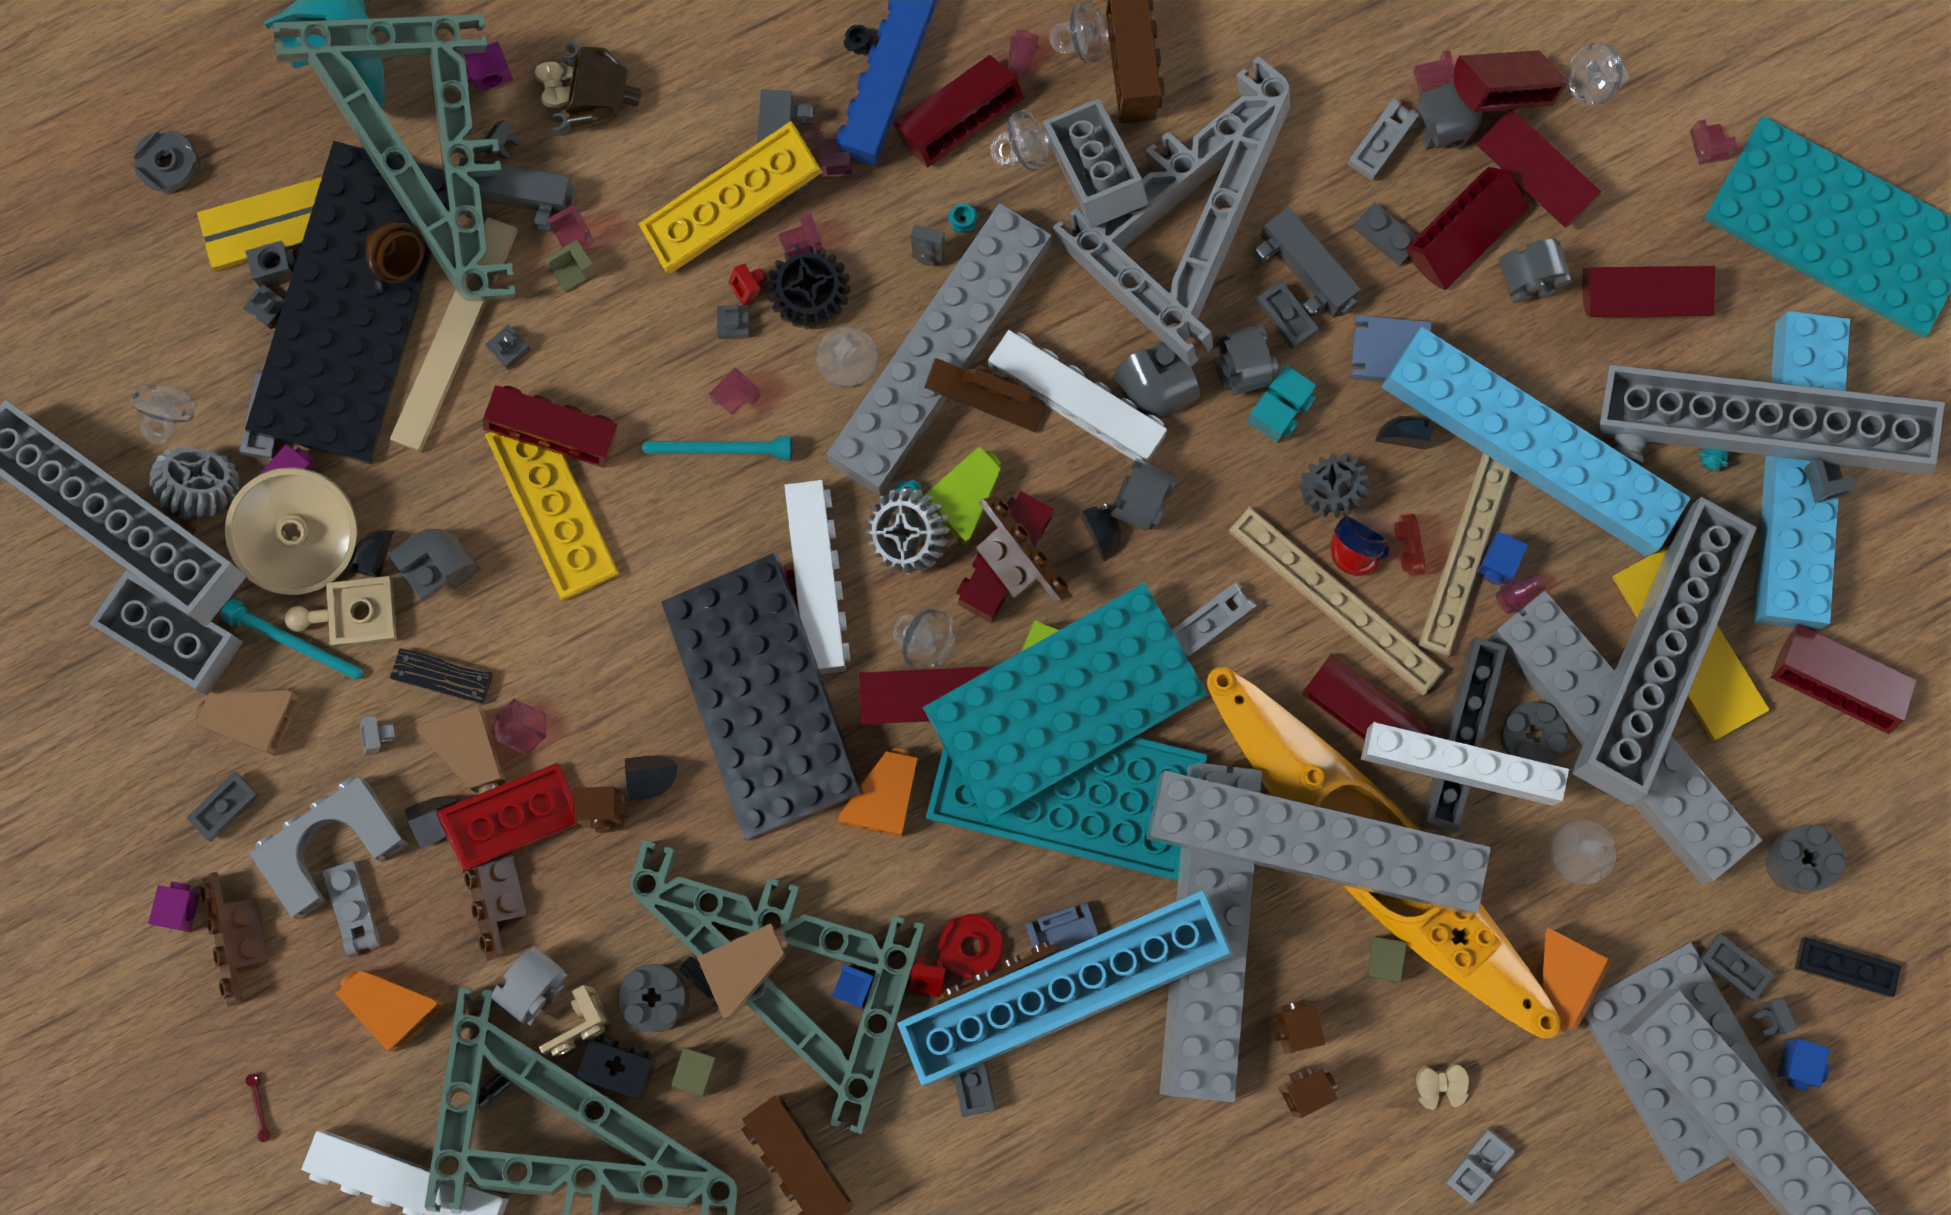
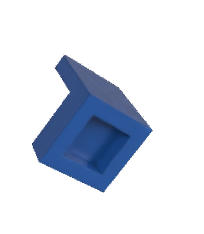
(853, 986)

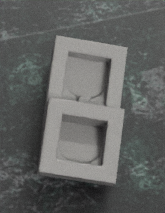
(1480, 1165)

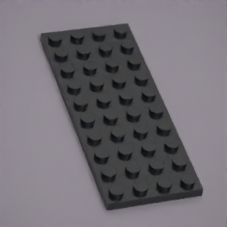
(339, 322)

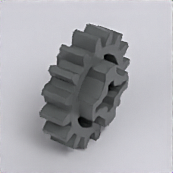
(1335, 485)

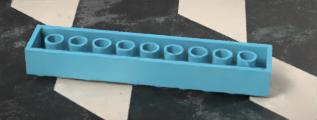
(1535, 442)
(1794, 530)
(1065, 988)

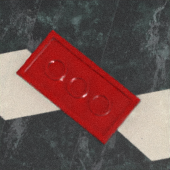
(509, 817)

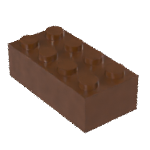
(1134, 59)
(795, 1159)

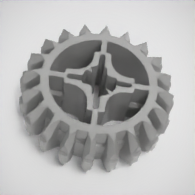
(193, 481)
(905, 556)

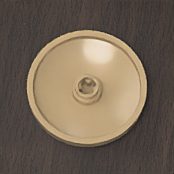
(291, 530)

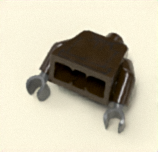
(595, 88)

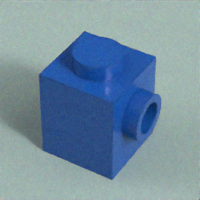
(1502, 559)
(1804, 1064)

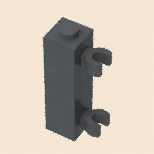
(776, 111)
(527, 190)
(1310, 263)

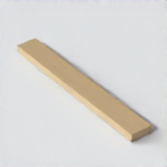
(449, 346)
(1464, 557)
(1336, 601)

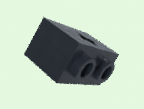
(596, 1067)

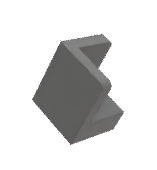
(1827, 481)

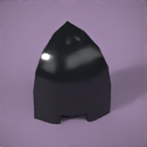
(1405, 431)
(1102, 529)
(371, 553)
(649, 776)
(424, 820)

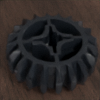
(820, 284)

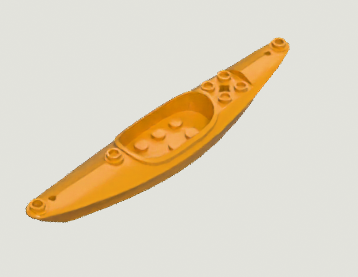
(1310, 771)

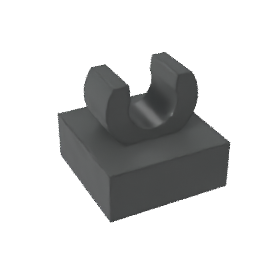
(501, 132)
(265, 306)
(733, 322)
(507, 347)
(1778, 1016)

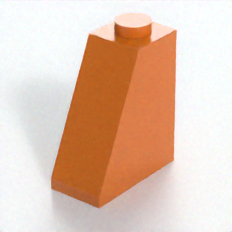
(885, 795)
(1571, 977)
(386, 1008)

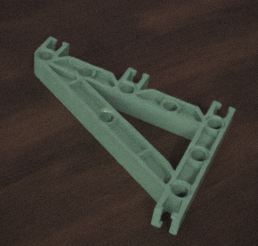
(453, 246)
(681, 911)
(679, 1170)

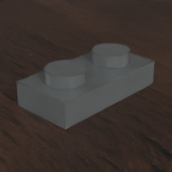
(1385, 233)
(928, 245)
(1287, 315)
(222, 806)
(1736, 967)
(975, 1091)

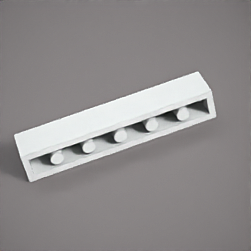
(1077, 398)
(814, 573)
(1465, 764)
(389, 1178)

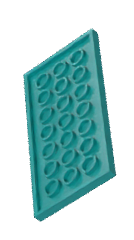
(1838, 226)
(1064, 701)
(1090, 814)

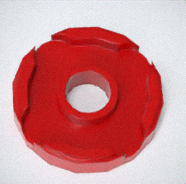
(966, 927)

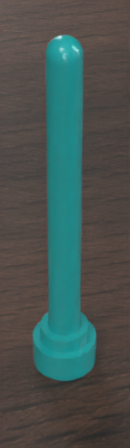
(779, 448)
(236, 614)

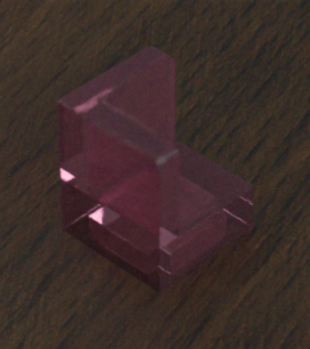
(1434, 73)
(1711, 143)
(831, 159)
(569, 226)
(801, 237)
(734, 392)
(520, 727)

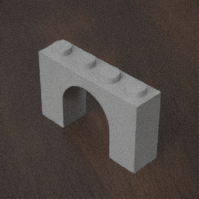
(283, 855)

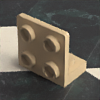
(586, 1006)

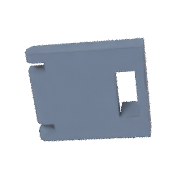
(1380, 345)
(1063, 928)

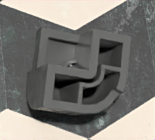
(1447, 118)
(1157, 381)
(433, 561)

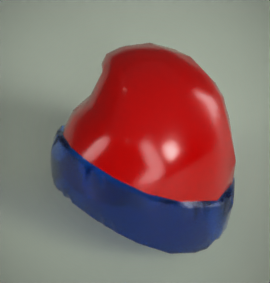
(1357, 547)

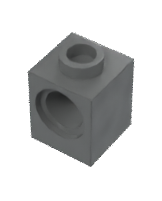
(261, 258)

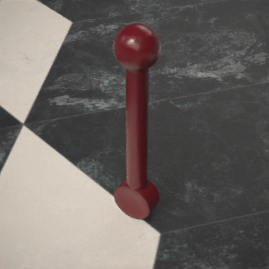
(253, 1081)

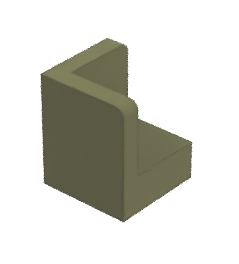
(571, 266)
(1386, 959)
(694, 1072)

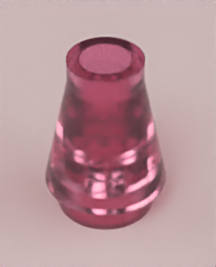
(1022, 50)
(1518, 594)

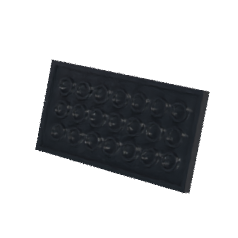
(761, 697)

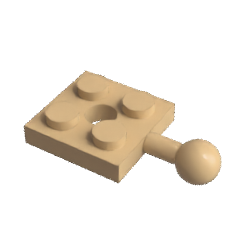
(341, 602)

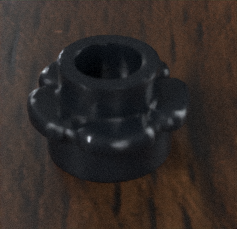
(855, 32)

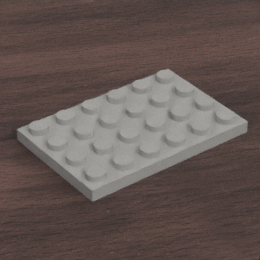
(1674, 1130)

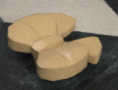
(551, 76)
(1453, 1081)

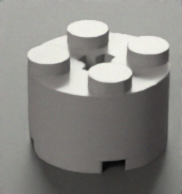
(529, 985)

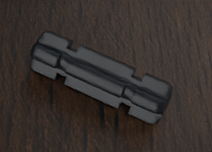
(692, 969)
(492, 1088)

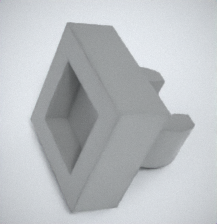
(373, 735)

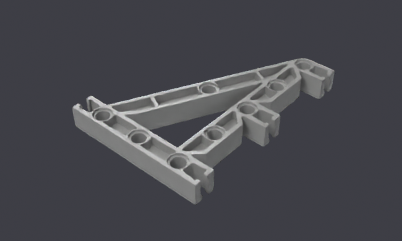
(1242, 156)

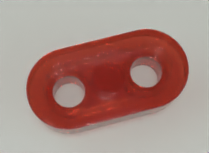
(1413, 556)

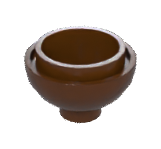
(394, 251)

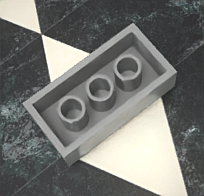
(1095, 163)
(165, 633)

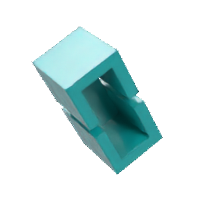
(1279, 406)

